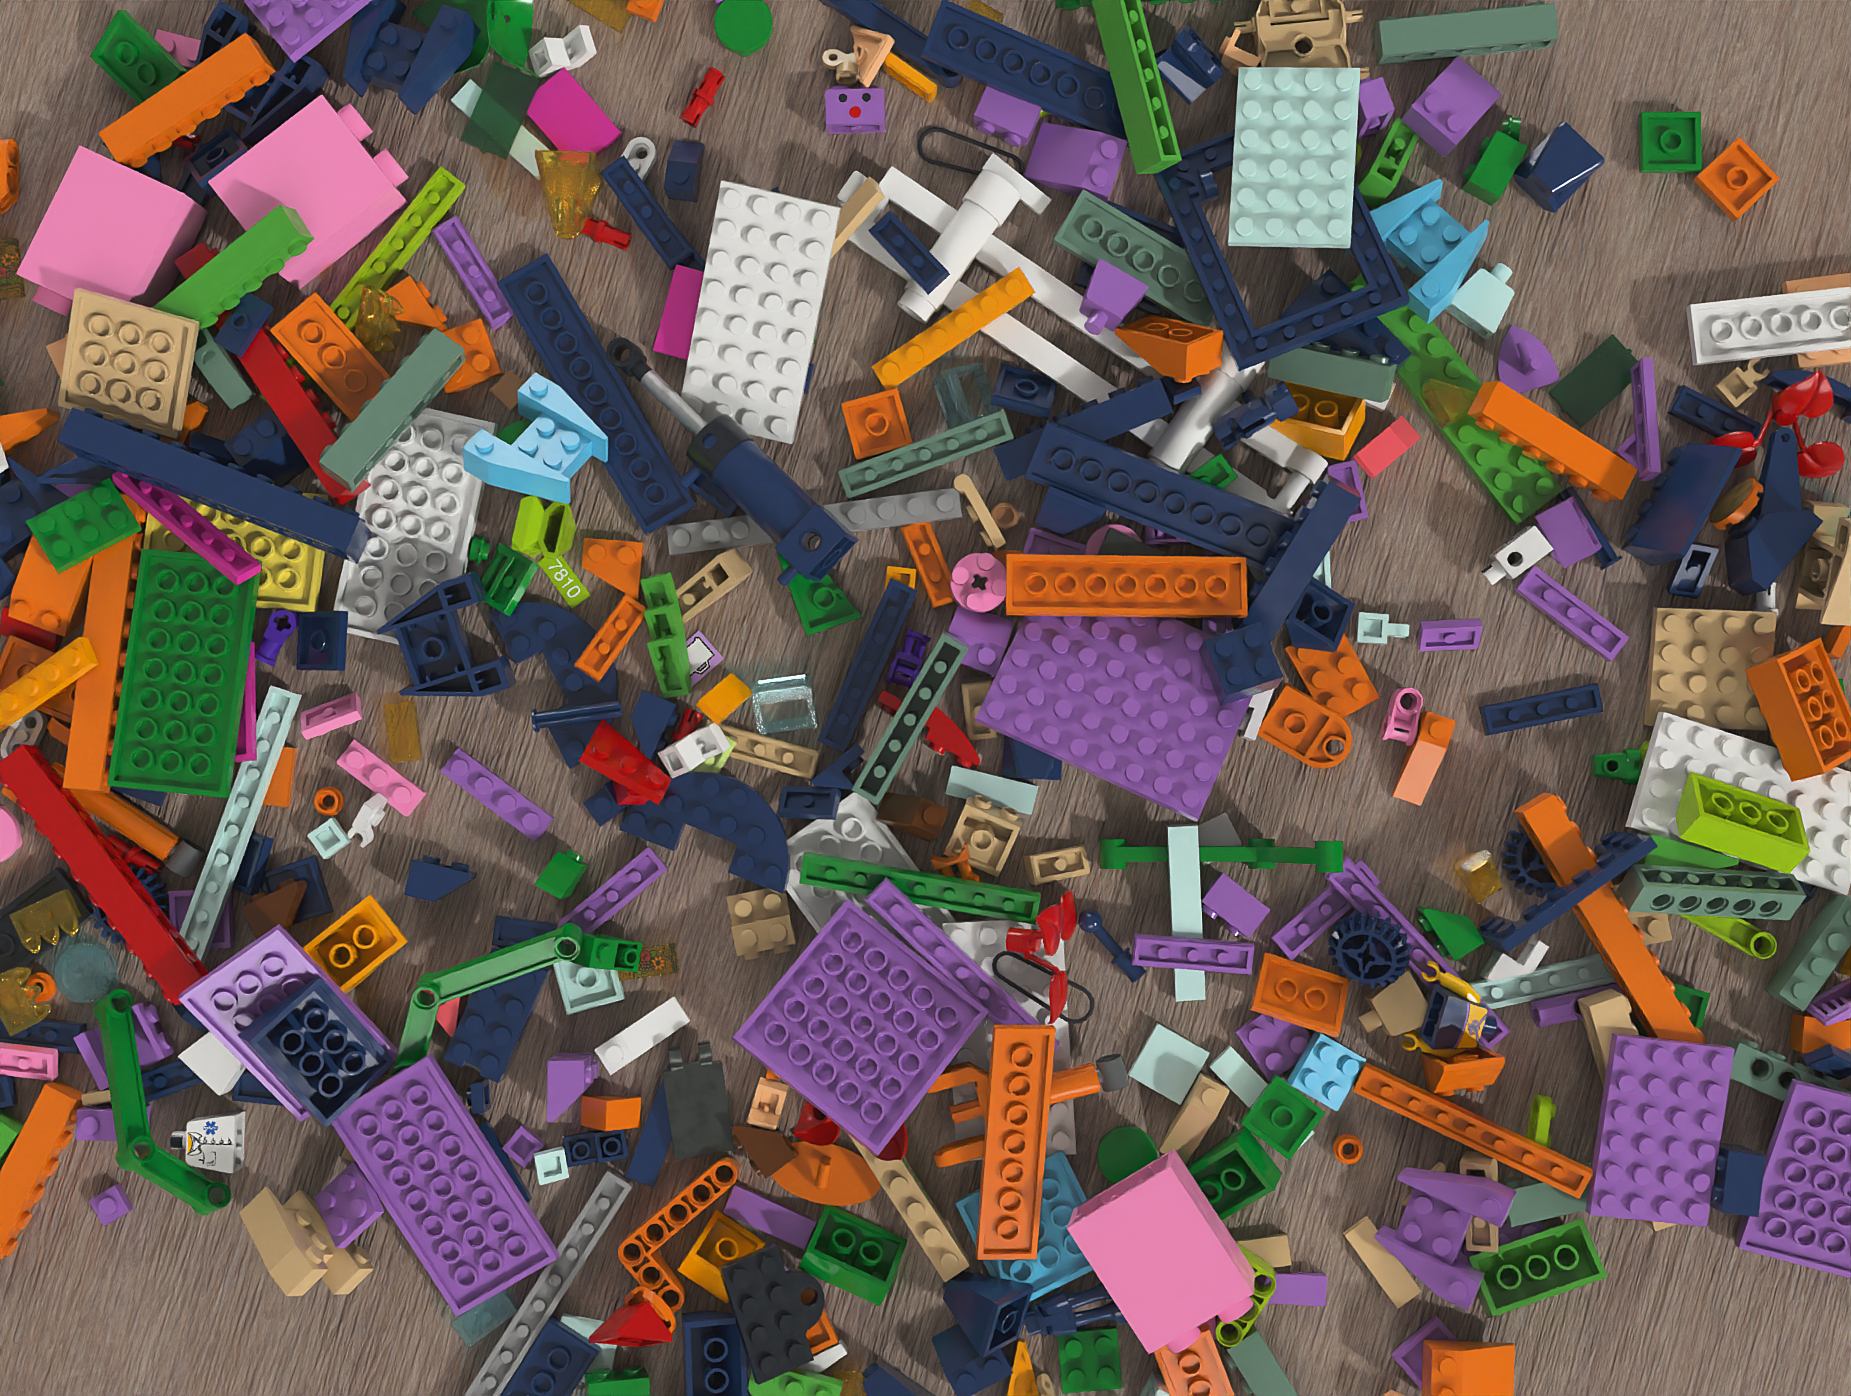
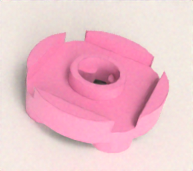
(962, 578)

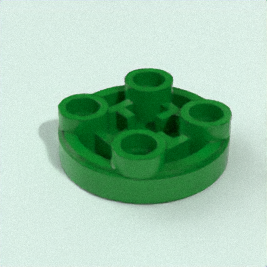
(743, 25)
(1124, 1152)

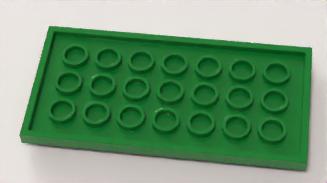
(183, 677)

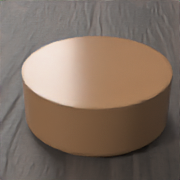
(1005, 516)

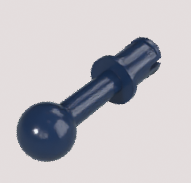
(1090, 922)

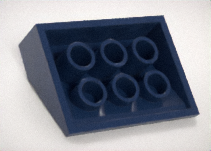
(1680, 502)
(317, 1050)

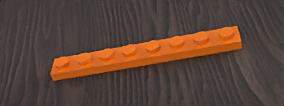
(1473, 1130)

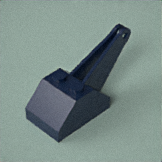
(1777, 524)

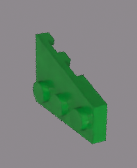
(819, 604)

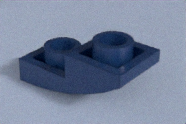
(595, 1147)

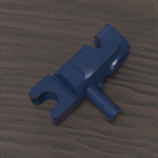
(1255, 414)

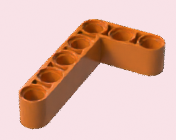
(672, 1224)

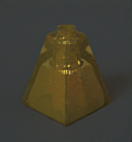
(570, 188)

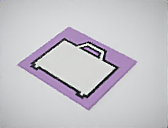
(701, 656)

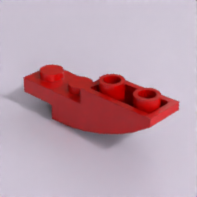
(942, 733)

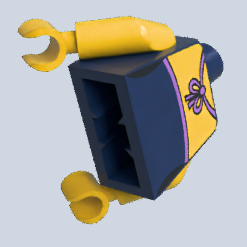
(1452, 1017)

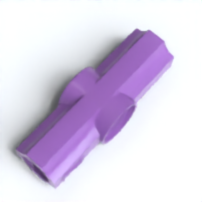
(1561, 1007)

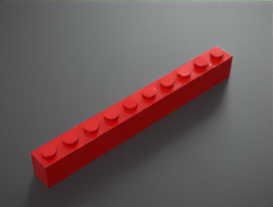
(282, 388)
(101, 871)

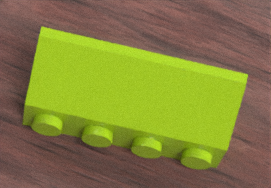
(1741, 823)

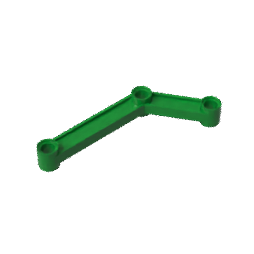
(1259, 854)
(477, 975)
(131, 1113)

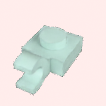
(1374, 628)

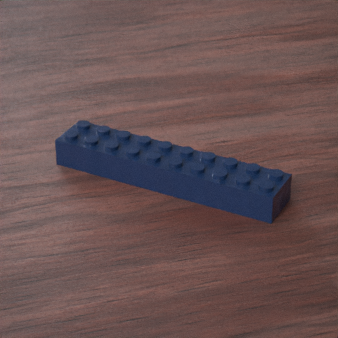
(215, 485)

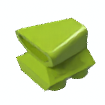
(543, 528)

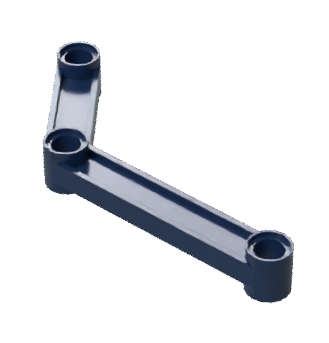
(908, 40)

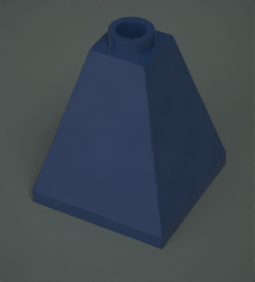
(987, 1308)
(886, 1381)

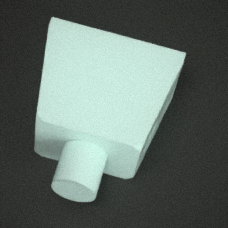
(1483, 300)

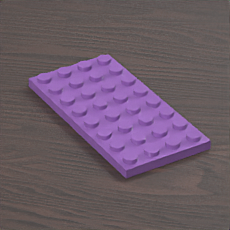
(444, 1185)

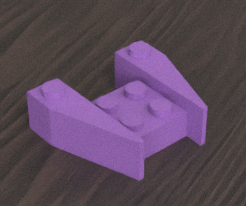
(1437, 1225)

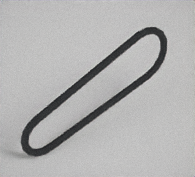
(959, 168)
(1043, 1004)

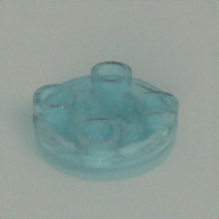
(85, 972)

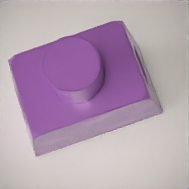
(1110, 297)

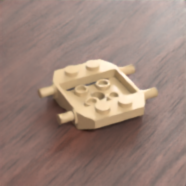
(1317, 22)

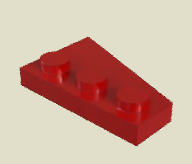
(622, 762)

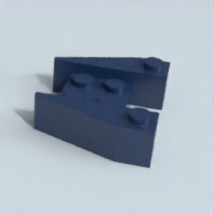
(405, 58)
(276, 100)
(19, 502)
(438, 647)

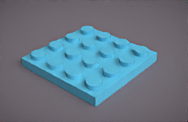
(1058, 1255)

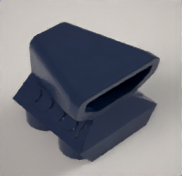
(1189, 65)
(1557, 167)
(1028, 762)

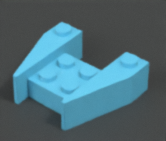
(1429, 245)
(545, 452)

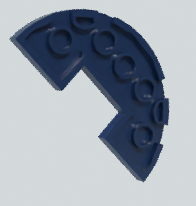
(562, 639)
(726, 810)

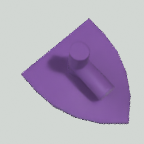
(1525, 362)

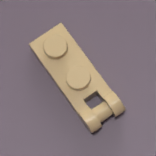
(978, 511)

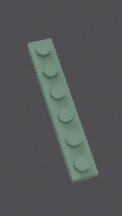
(926, 454)

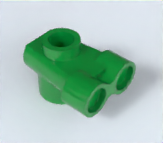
(1623, 766)

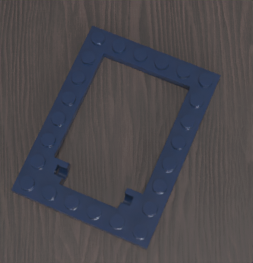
(1184, 195)

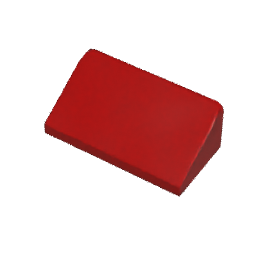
(28, 632)

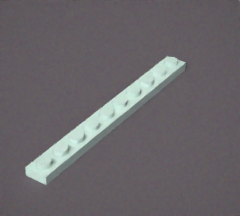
(238, 822)

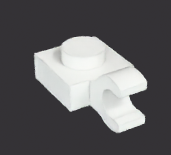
(369, 814)

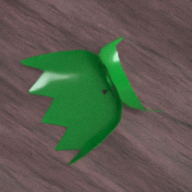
(508, 39)

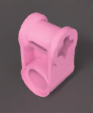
(1402, 718)

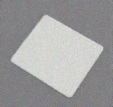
(1218, 832)

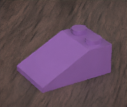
(1450, 106)
(1075, 160)

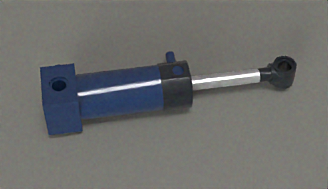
(749, 478)

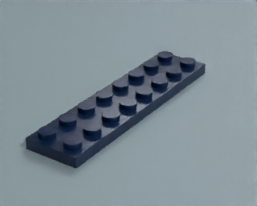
(1024, 69)

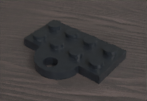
(771, 1311)

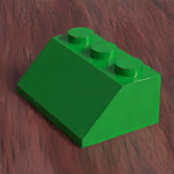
(853, 1254)

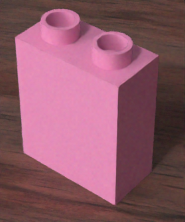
(324, 175)
(110, 235)
(1163, 1254)

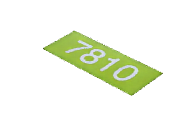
(564, 580)

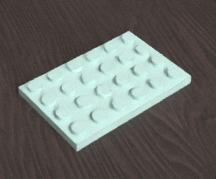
(1294, 157)

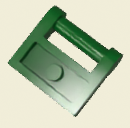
(511, 580)

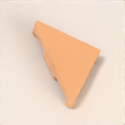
(870, 52)

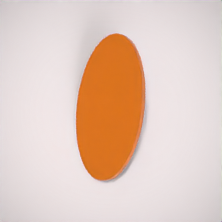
(828, 1175)

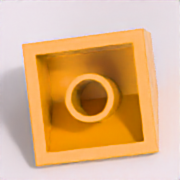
(717, 1245)

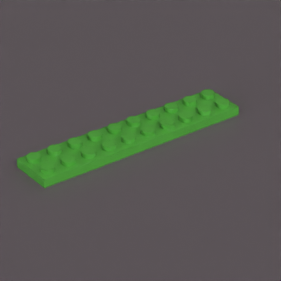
(1509, 477)

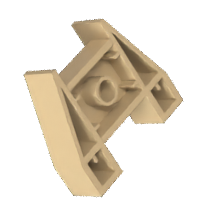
(1825, 565)
(299, 1246)

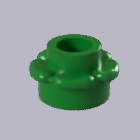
(1512, 127)
(479, 549)

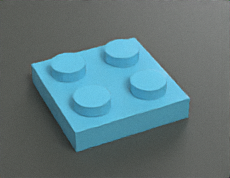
(1326, 1070)

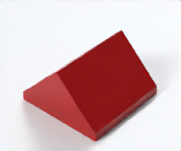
(632, 1327)

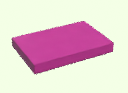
(571, 116)
(679, 313)

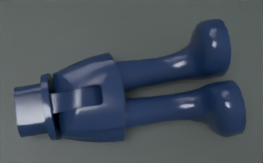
(1058, 1316)

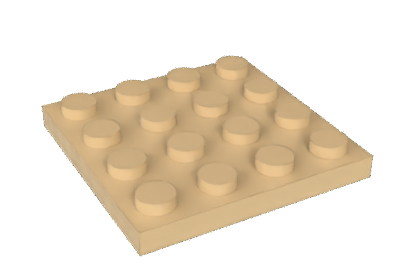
(128, 362)
(1702, 662)

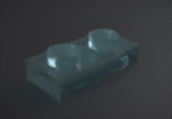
(485, 1317)

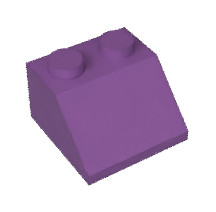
(986, 636)
(567, 1079)

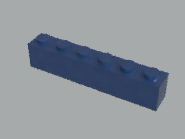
(1099, 421)
(1299, 554)

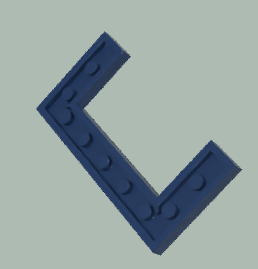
(1616, 854)

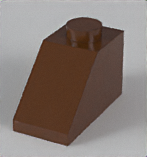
(912, 815)

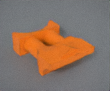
(961, 860)

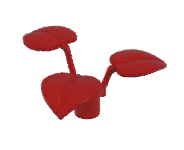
(1811, 399)
(1052, 922)
(821, 1131)

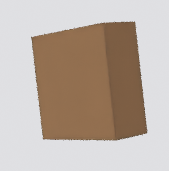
(507, 389)

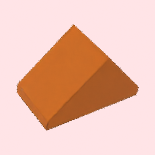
(611, 1112)

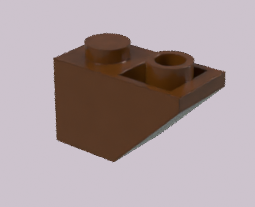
(276, 908)
(766, 1147)

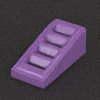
(1831, 997)

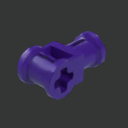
(276, 636)
(906, 662)

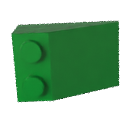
(1235, 1173)

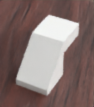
(555, 53)
(693, 749)
(1502, 966)

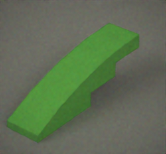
(667, 635)

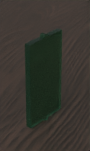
(500, 110)
(1594, 381)

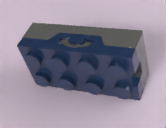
(497, 1023)

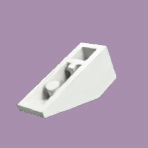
(642, 1035)

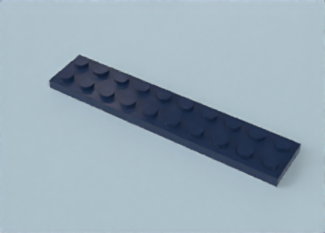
(584, 372)
(1157, 496)

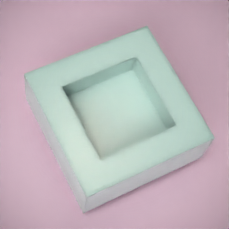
(329, 838)
(550, 1165)

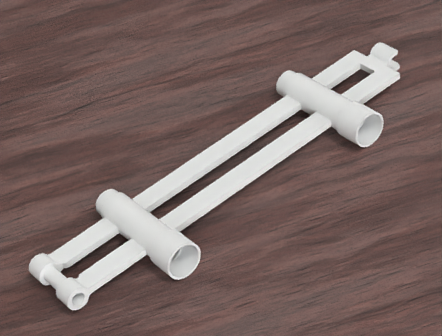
(969, 236)

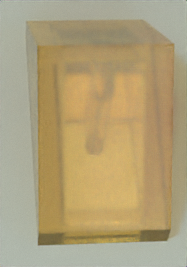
(1447, 401)

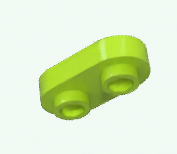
(1541, 1113)

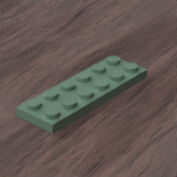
(1103, 232)

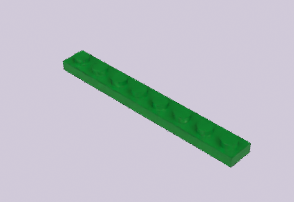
(922, 887)

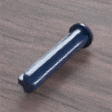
(1606, 554)
(576, 714)

